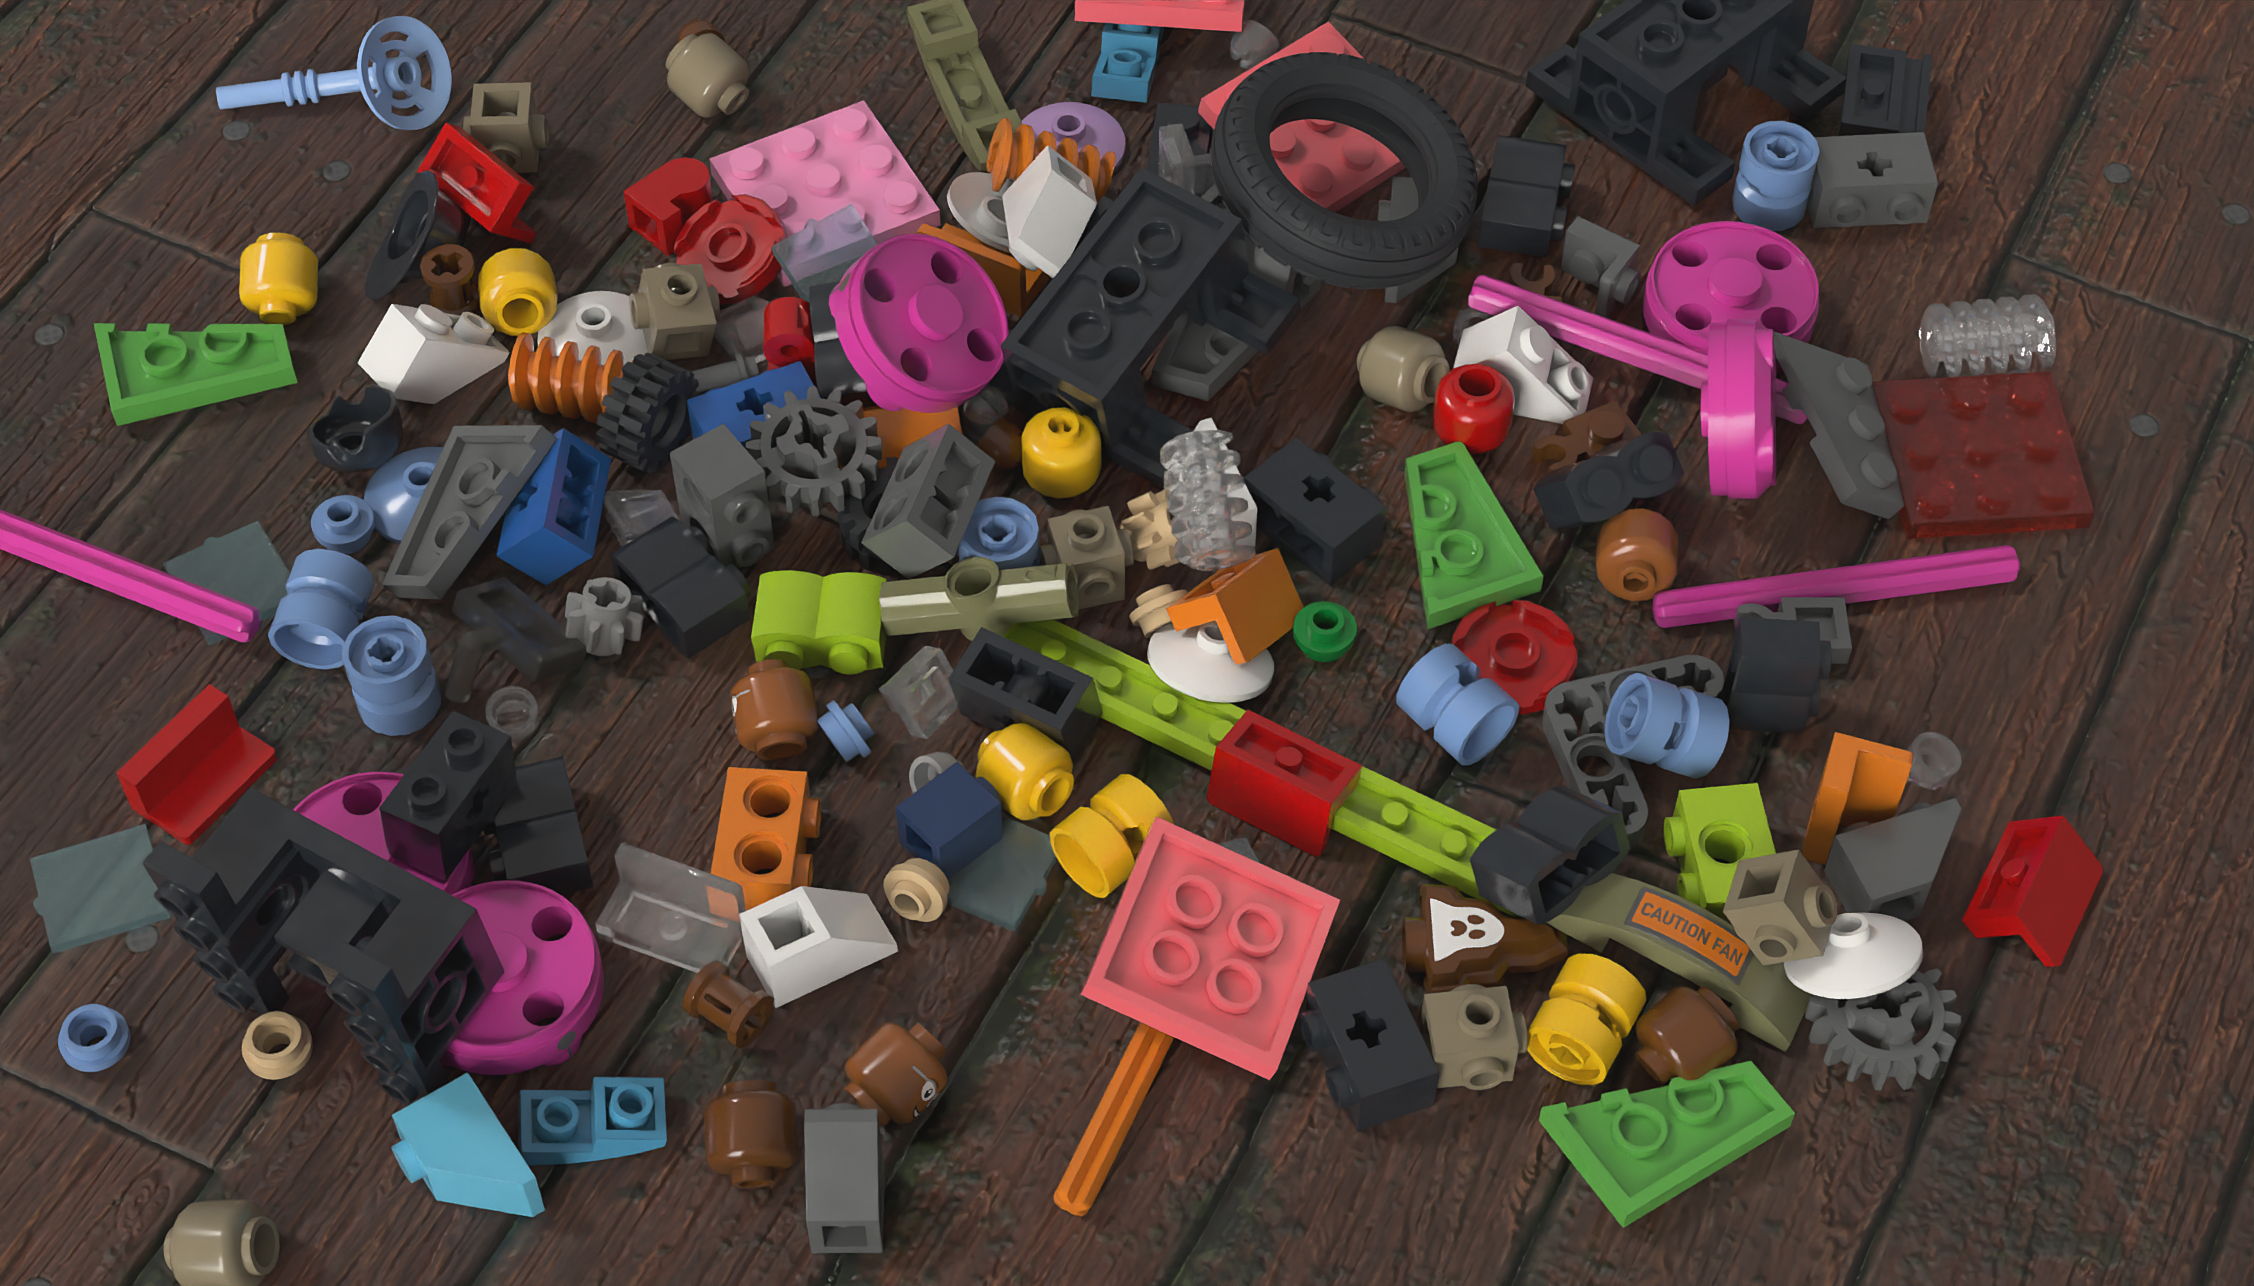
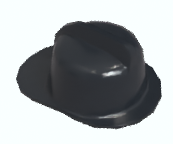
(420, 224)

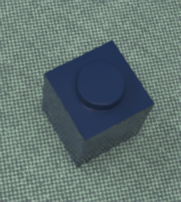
(951, 820)

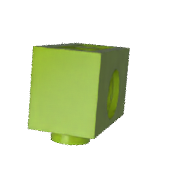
(1715, 824)

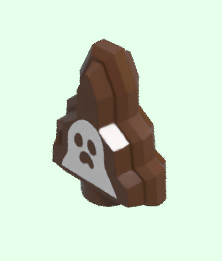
(1473, 941)

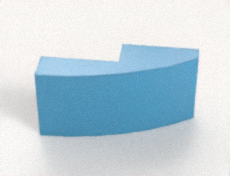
(1127, 62)
(583, 1126)

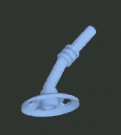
(385, 75)

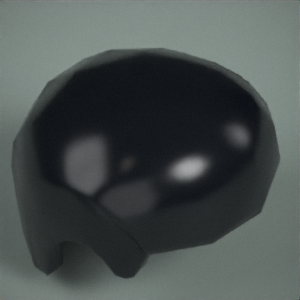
(358, 433)

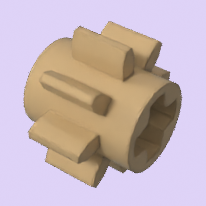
(1151, 530)

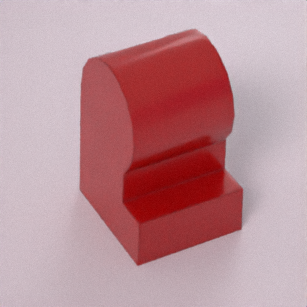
(666, 200)
(789, 335)

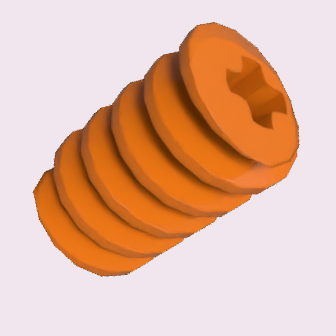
(1014, 152)
(563, 380)

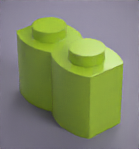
(820, 620)

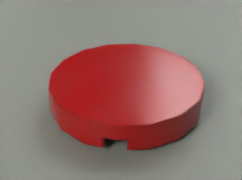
(733, 245)
(1519, 649)

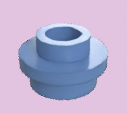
(343, 523)
(846, 730)
(92, 1022)

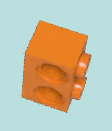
(753, 842)

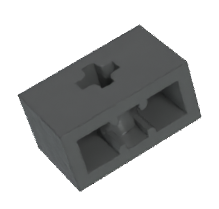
(1872, 180)

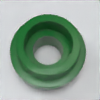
(1320, 643)

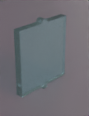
(823, 249)
(239, 567)
(1005, 877)
(96, 889)

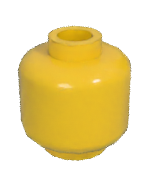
(278, 278)
(517, 291)
(1061, 453)
(1026, 771)

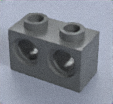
(724, 496)
(928, 502)

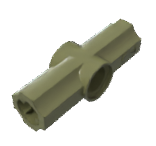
(979, 596)

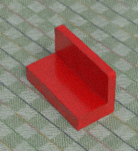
(479, 182)
(195, 767)
(1280, 781)
(2036, 887)

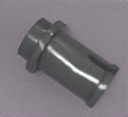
(726, 373)

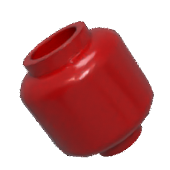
(1474, 407)

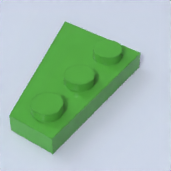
(177, 371)
(1463, 537)
(1668, 1138)

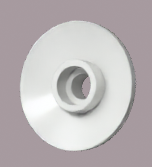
(980, 208)
(596, 320)
(1202, 666)
(1860, 958)

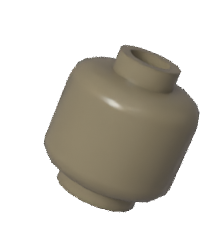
(707, 75)
(1401, 368)
(222, 1244)

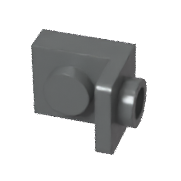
(1602, 260)

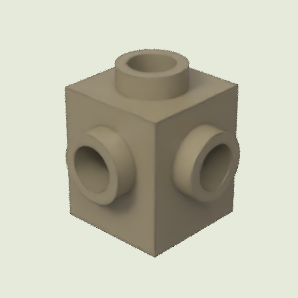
(508, 124)
(675, 311)
(1096, 551)
(1781, 907)
(1473, 1035)

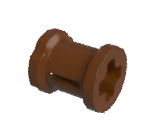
(455, 271)
(728, 1004)

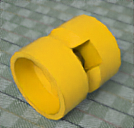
(1103, 841)
(1585, 1019)

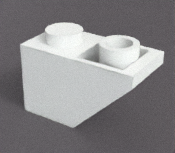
(1047, 212)
(430, 352)
(1542, 374)
(812, 939)

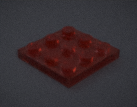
(1983, 455)

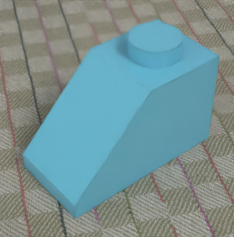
(464, 1152)

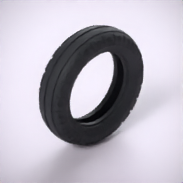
(1310, 236)

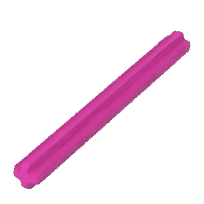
(1608, 337)
(128, 578)
(1853, 583)

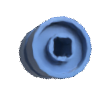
(1775, 175)
(1003, 533)
(321, 608)
(391, 675)
(1466, 711)
(1666, 726)

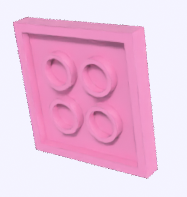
(827, 167)

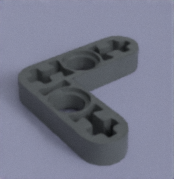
(1592, 699)

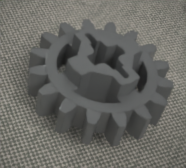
(814, 449)
(1877, 1030)

